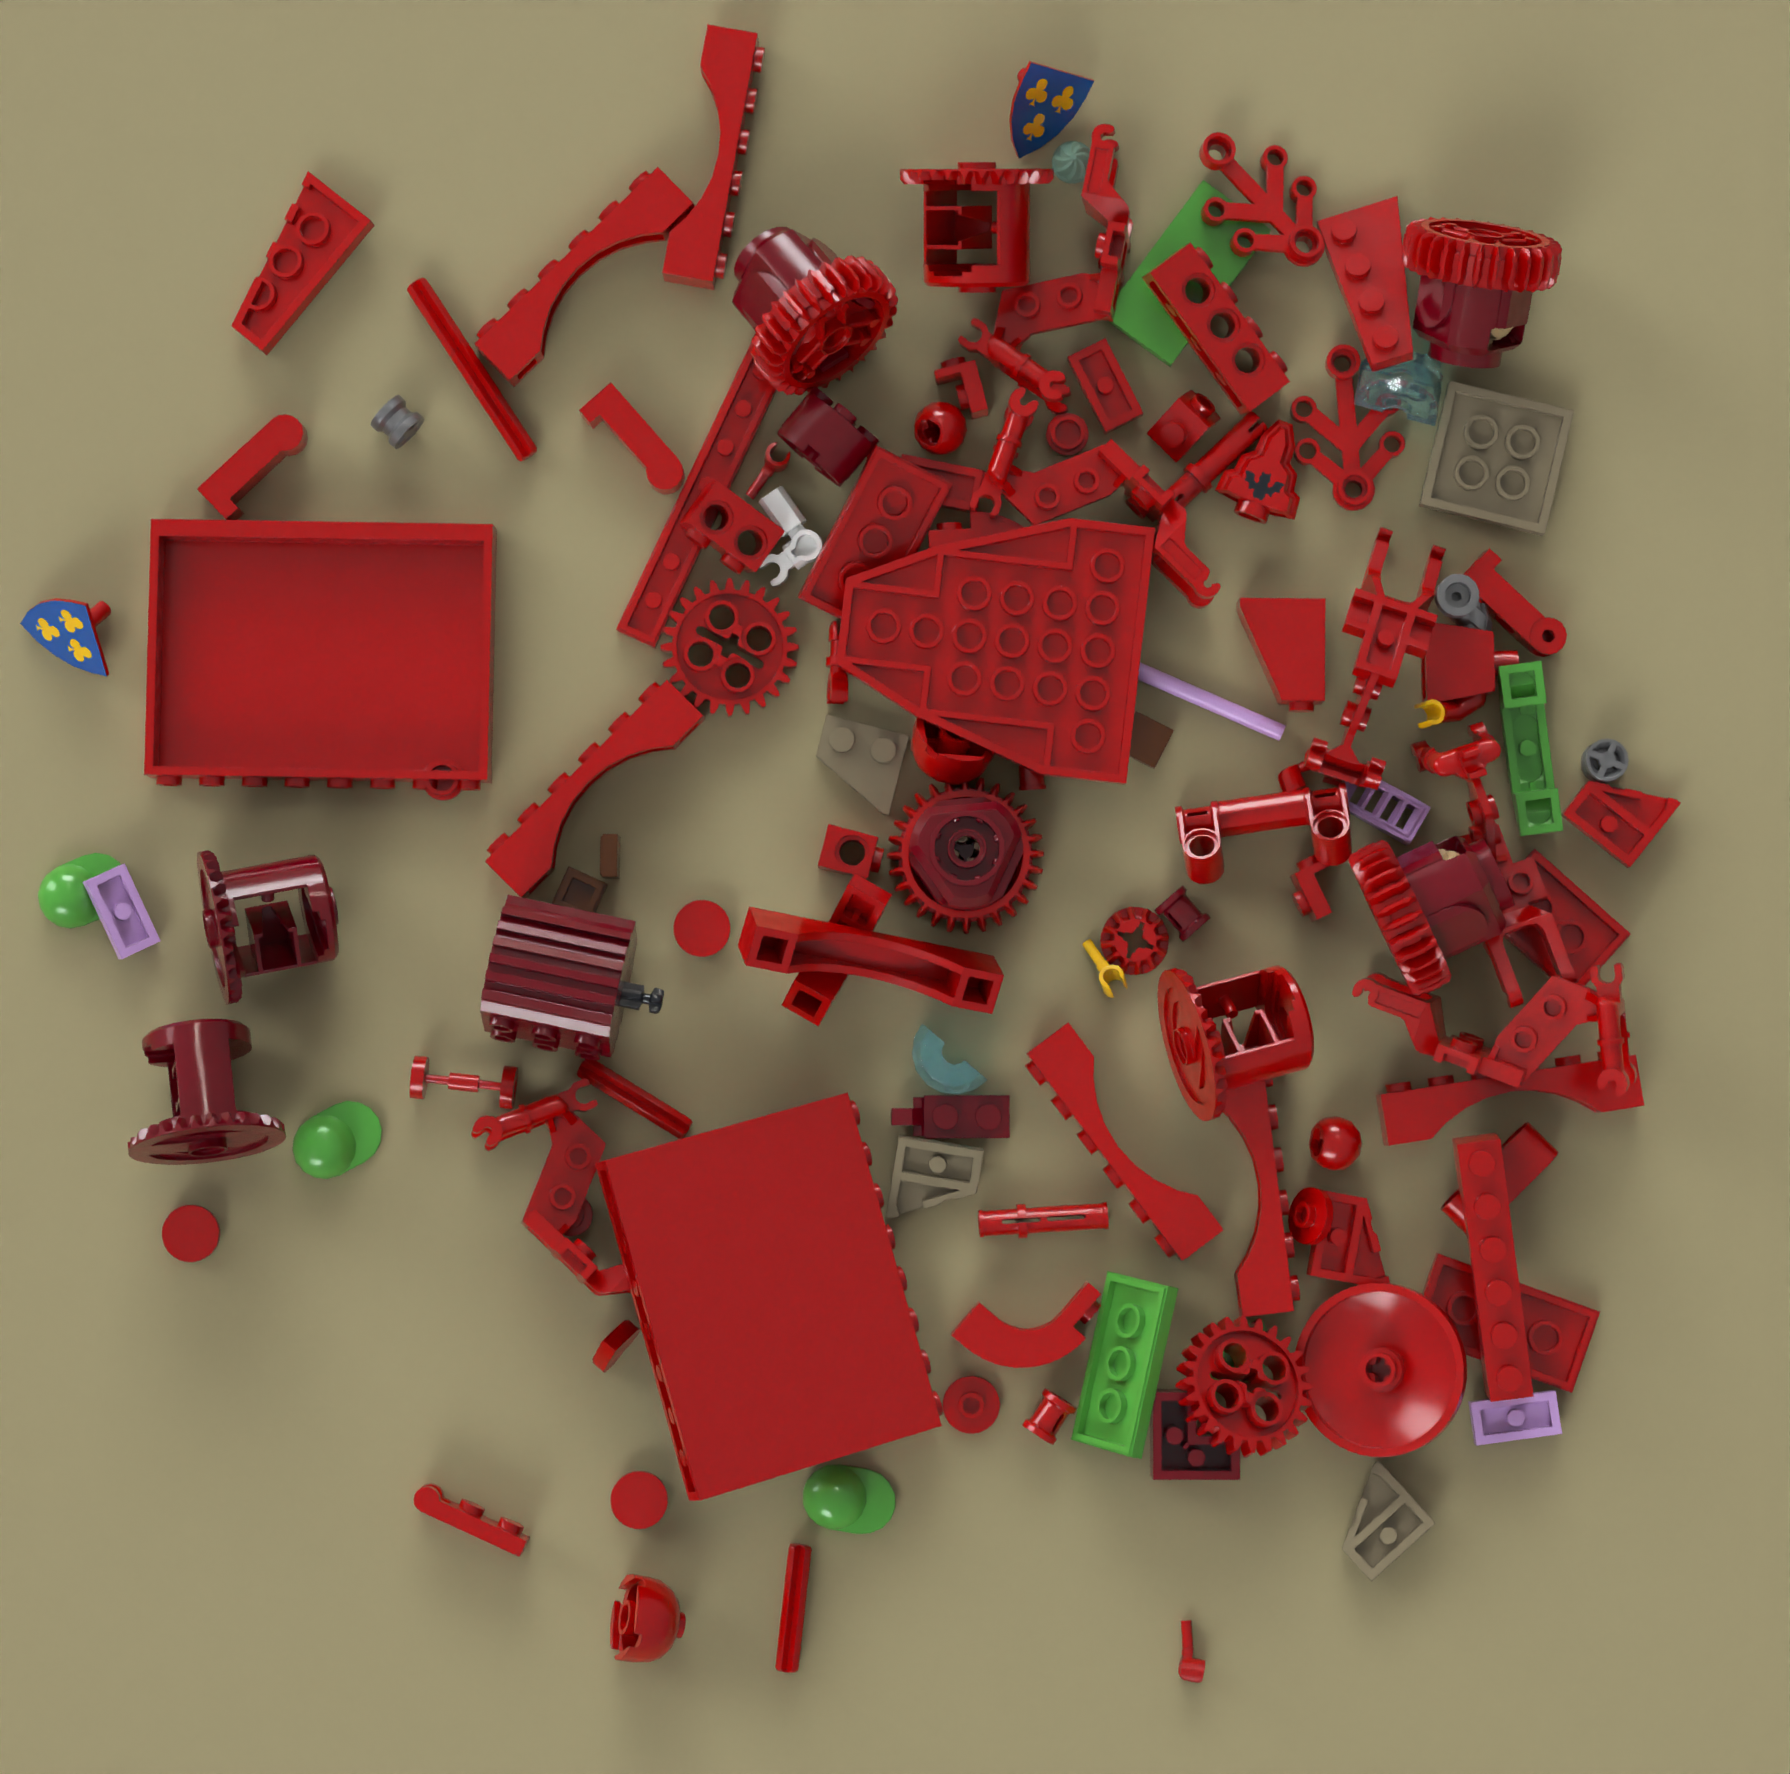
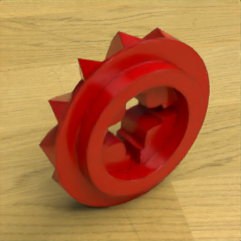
(1115, 948)

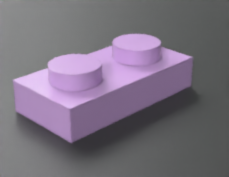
(121, 911)
(1515, 1418)

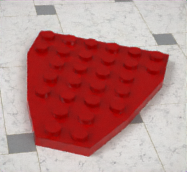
(1012, 641)

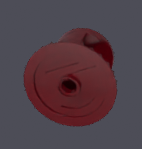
(270, 927)
(202, 1097)

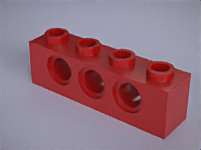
(1193, 320)

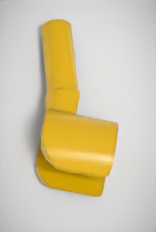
(1107, 972)

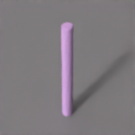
(1210, 702)

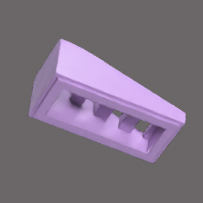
(1388, 827)

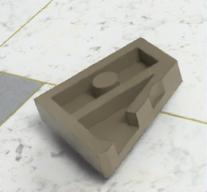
(864, 758)
(931, 1173)
(1384, 1523)

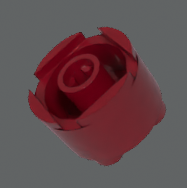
(827, 437)

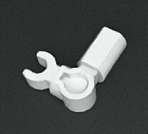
(804, 543)

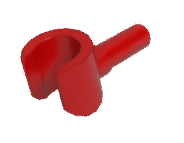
(767, 470)
(1292, 778)
(1189, 1668)

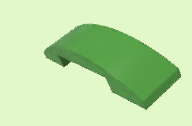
(1528, 748)

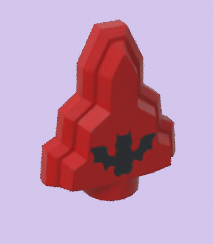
(1264, 477)

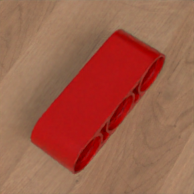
(1524, 1158)

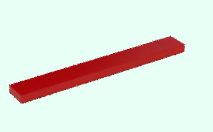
(717, 460)

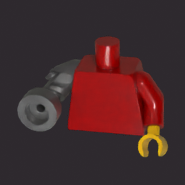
(1460, 658)

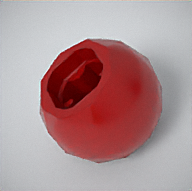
(940, 428)
(1335, 1143)

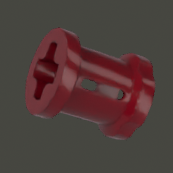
(1182, 913)

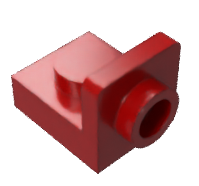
(970, 392)

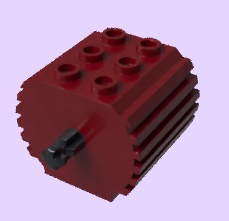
(561, 978)

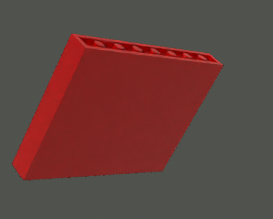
(320, 652)
(769, 1296)

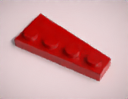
(309, 251)
(1368, 267)

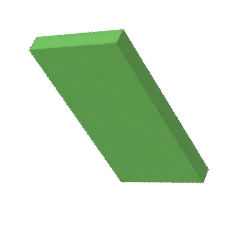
(1137, 308)
(1124, 1364)

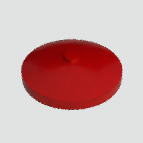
(1382, 1369)

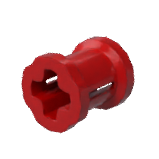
(1049, 1416)

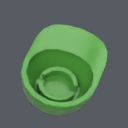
(63, 894)
(337, 1140)
(848, 1499)

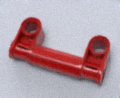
(1322, 810)

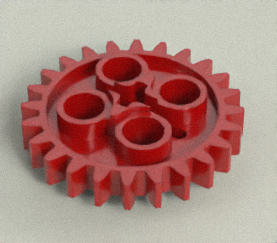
(749, 613)
(1249, 1350)

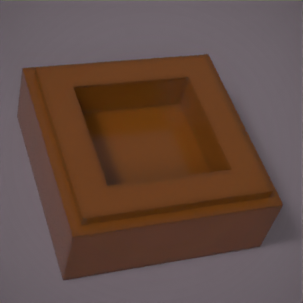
(1148, 740)
(610, 856)
(580, 891)

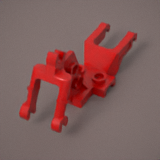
(1067, 299)
(1084, 481)
(1387, 632)
(1521, 877)
(1527, 1038)
(562, 1180)

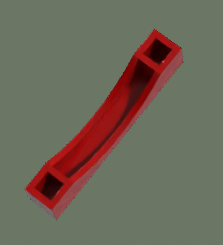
(645, 216)
(697, 241)
(655, 726)
(809, 945)
(1069, 1070)
(1420, 1113)
(1493, 1267)
(1263, 1273)

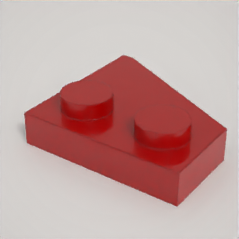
(1619, 818)
(1351, 1245)

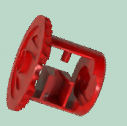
(962, 227)
(1211, 1063)

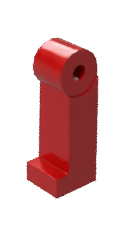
(252, 462)
(661, 464)
(1512, 611)

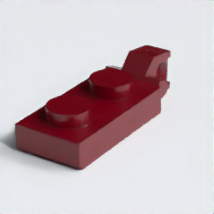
(956, 1116)

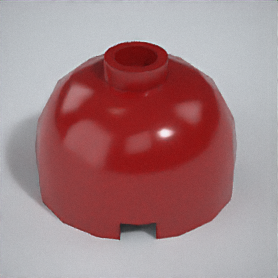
(946, 755)
(646, 1621)

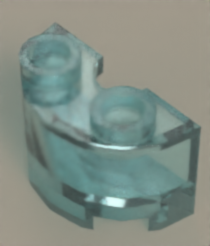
(1406, 386)
(939, 1073)

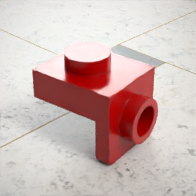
(1184, 424)
(1309, 896)

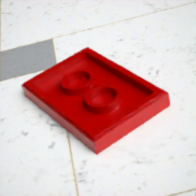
(1584, 926)

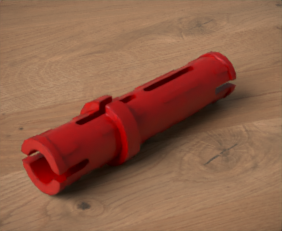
(1198, 476)
(991, 1221)

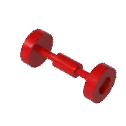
(463, 1082)

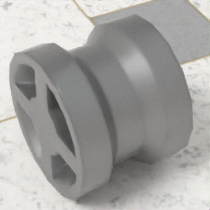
(397, 421)
(1609, 754)

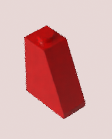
(1289, 647)

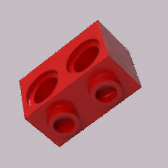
(736, 518)

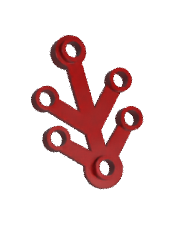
(1264, 206)
(1347, 436)

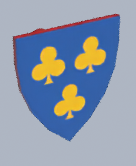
(1044, 105)
(70, 631)

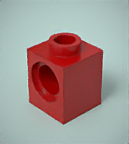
(836, 838)

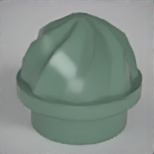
(1071, 162)

